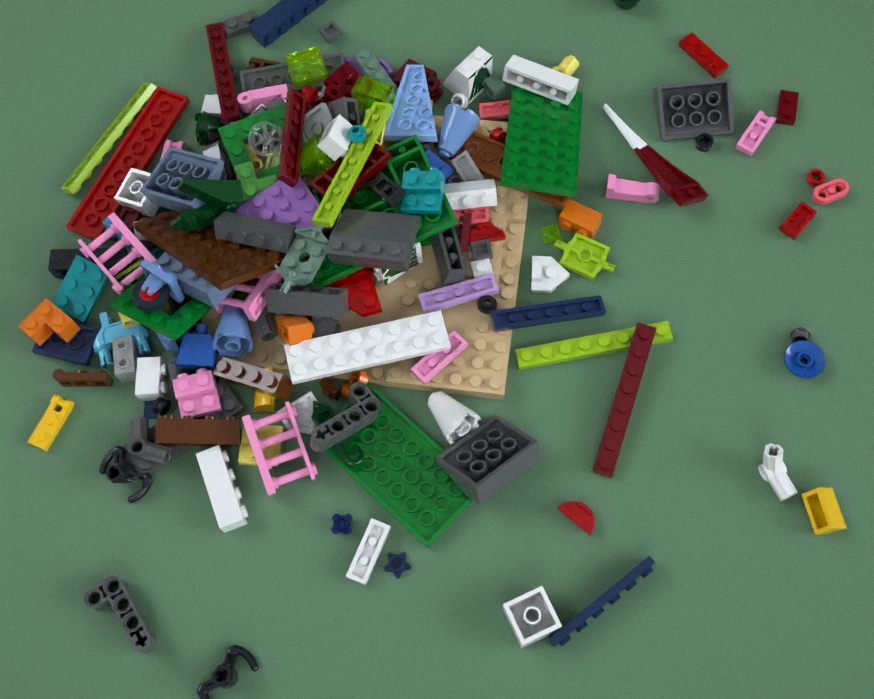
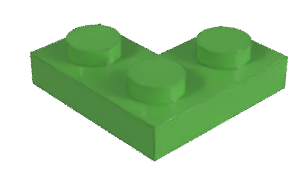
(249, 183)

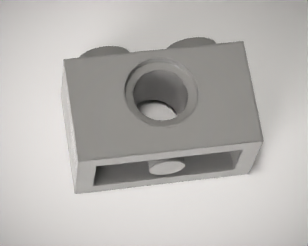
(125, 358)

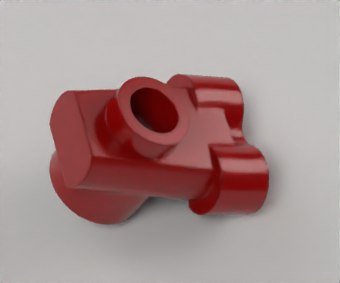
(311, 96)

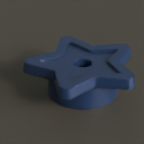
(403, 565)

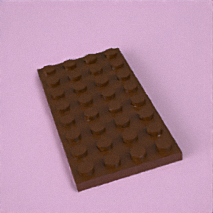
(213, 259)

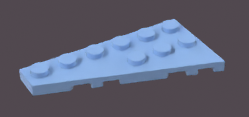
(411, 109)

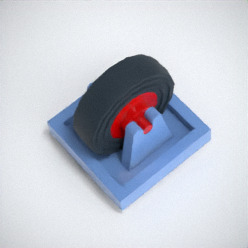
(154, 290)

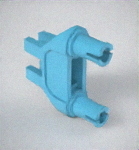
(111, 330)

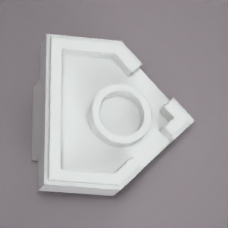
(546, 274)
(304, 409)

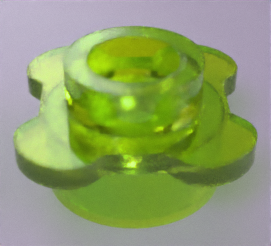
(554, 229)

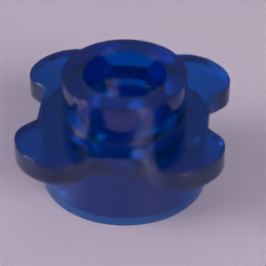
(346, 528)

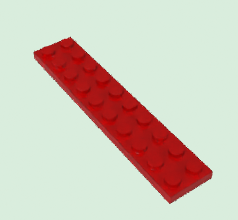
(134, 152)

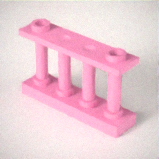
(126, 239)
(257, 300)
(265, 464)

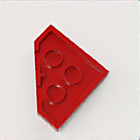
(361, 292)

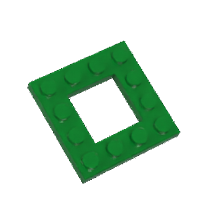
(237, 132)
(159, 321)

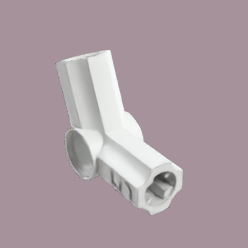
(774, 471)

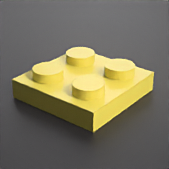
(246, 454)

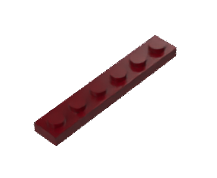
(292, 138)

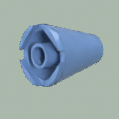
(455, 129)
(233, 333)

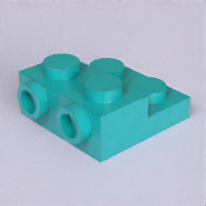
(423, 191)

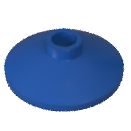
(808, 352)

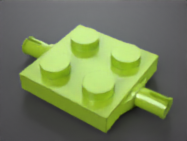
(584, 256)

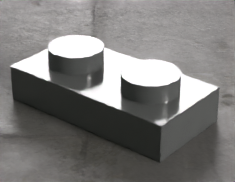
(239, 24)

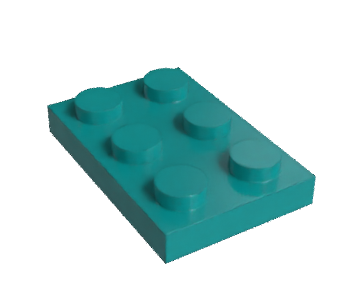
(81, 289)

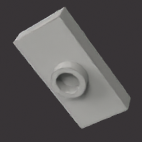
(467, 168)

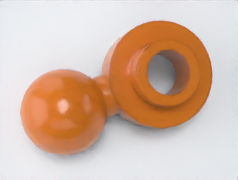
(356, 376)

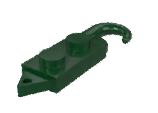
(196, 218)
(322, 414)

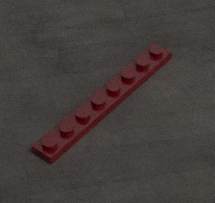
(223, 73)
(624, 400)

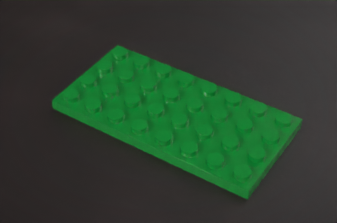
(542, 144)
(403, 472)

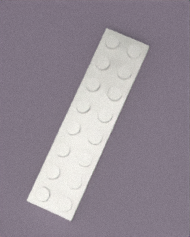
(367, 347)

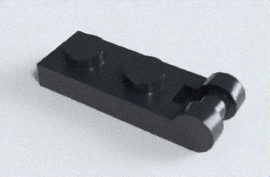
(386, 188)

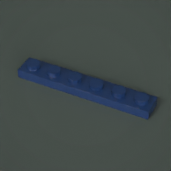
(547, 313)
(596, 608)

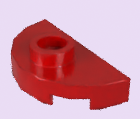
(486, 231)
(579, 514)

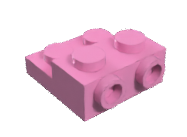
(197, 393)

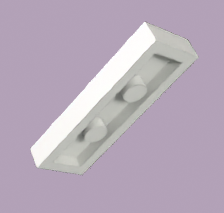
(368, 551)

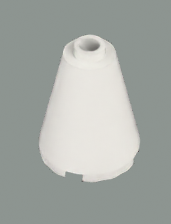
(452, 416)

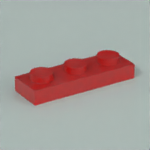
(703, 55)

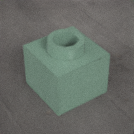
(494, 87)

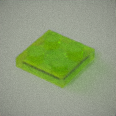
(306, 66)

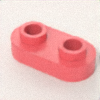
(829, 193)

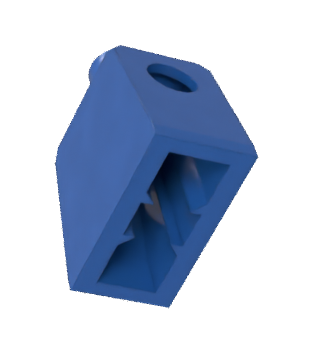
(197, 350)

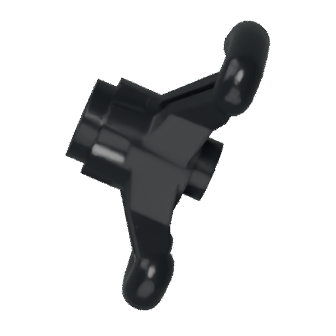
(124, 473)
(225, 674)

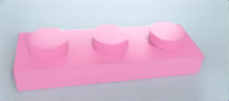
(433, 363)

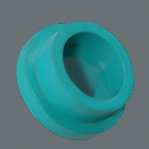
(357, 134)

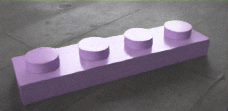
(458, 293)

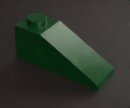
(217, 193)

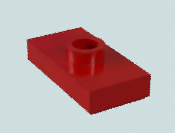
(798, 220)

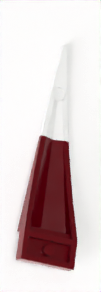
(671, 179)

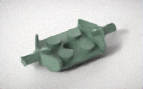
(307, 243)

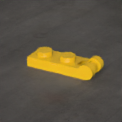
(51, 422)

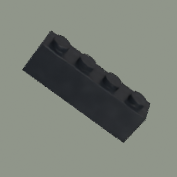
(61, 260)

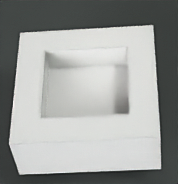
(481, 267)

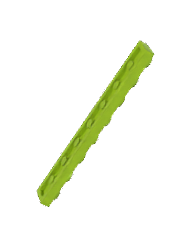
(105, 143)
(351, 166)
(585, 346)

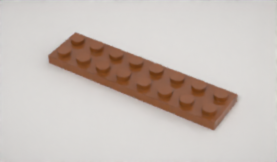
(489, 159)

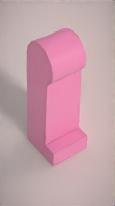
(262, 95)
(632, 190)

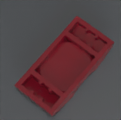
(375, 162)

